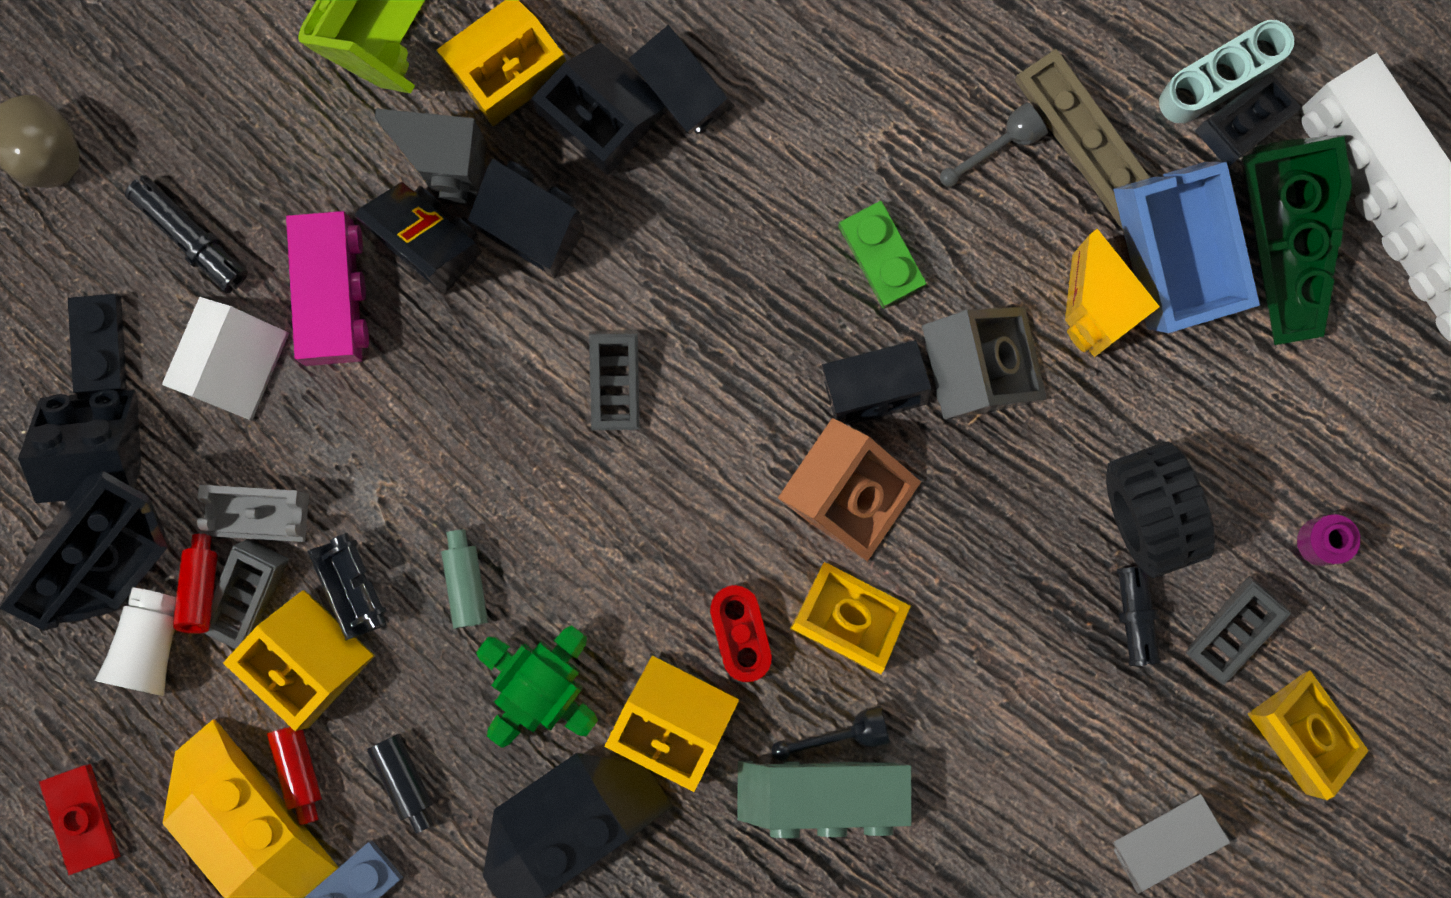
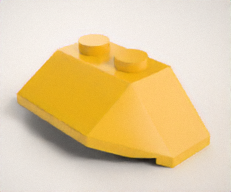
(238, 823)

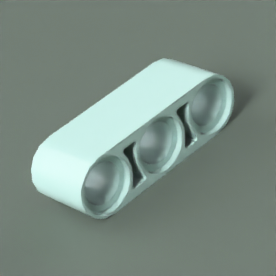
(1241, 56)

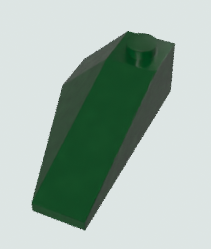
(1297, 217)

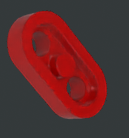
(740, 633)

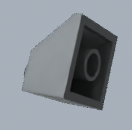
(441, 150)
(983, 361)

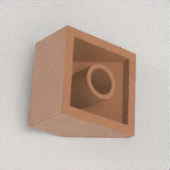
(850, 488)

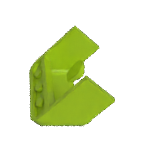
(363, 37)

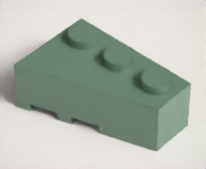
(824, 797)

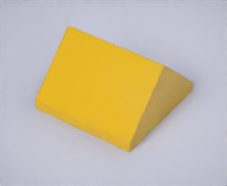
(851, 618)
(1310, 736)

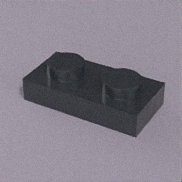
(97, 343)

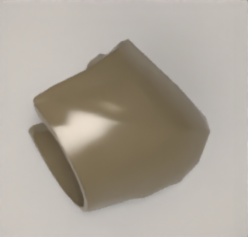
(36, 143)

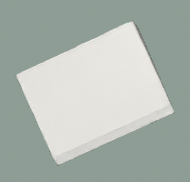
(225, 358)

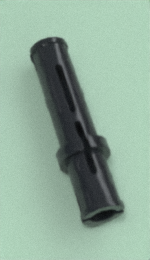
(199, 246)

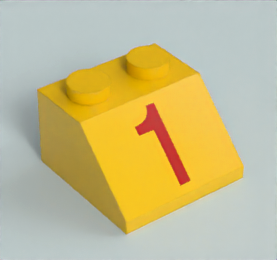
(1103, 296)

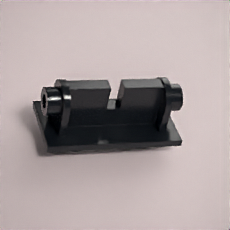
(347, 587)

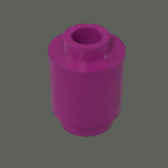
(1315, 545)

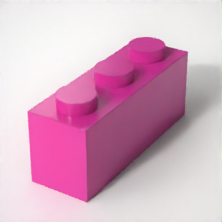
(326, 288)

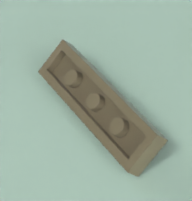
(1080, 127)

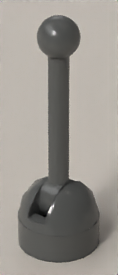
(1023, 127)

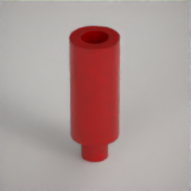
(195, 586)
(295, 772)

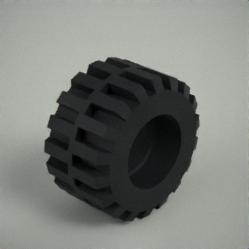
(1160, 509)

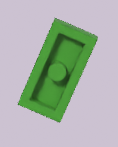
(882, 254)

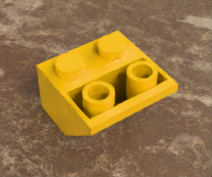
(502, 59)
(298, 660)
(672, 723)

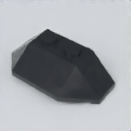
(88, 555)
(568, 823)

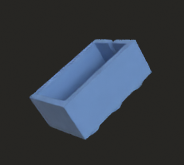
(1187, 245)

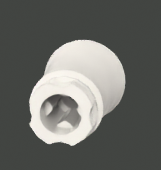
(141, 643)

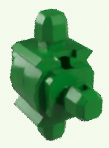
(537, 686)

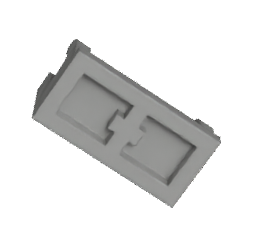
(254, 513)
(1169, 843)

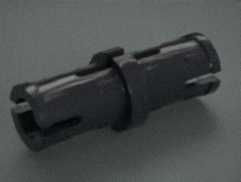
(1138, 616)

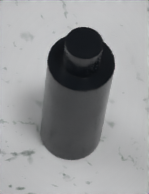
(402, 782)

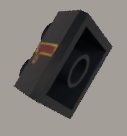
(421, 235)

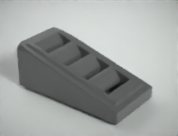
(608, 339)
(260, 557)
(1263, 629)

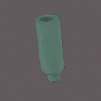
(463, 581)

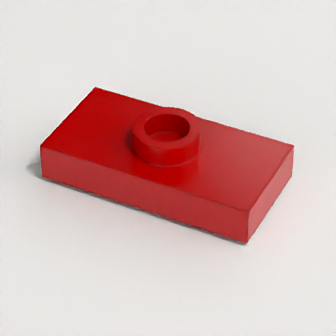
(79, 819)

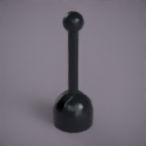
(867, 728)

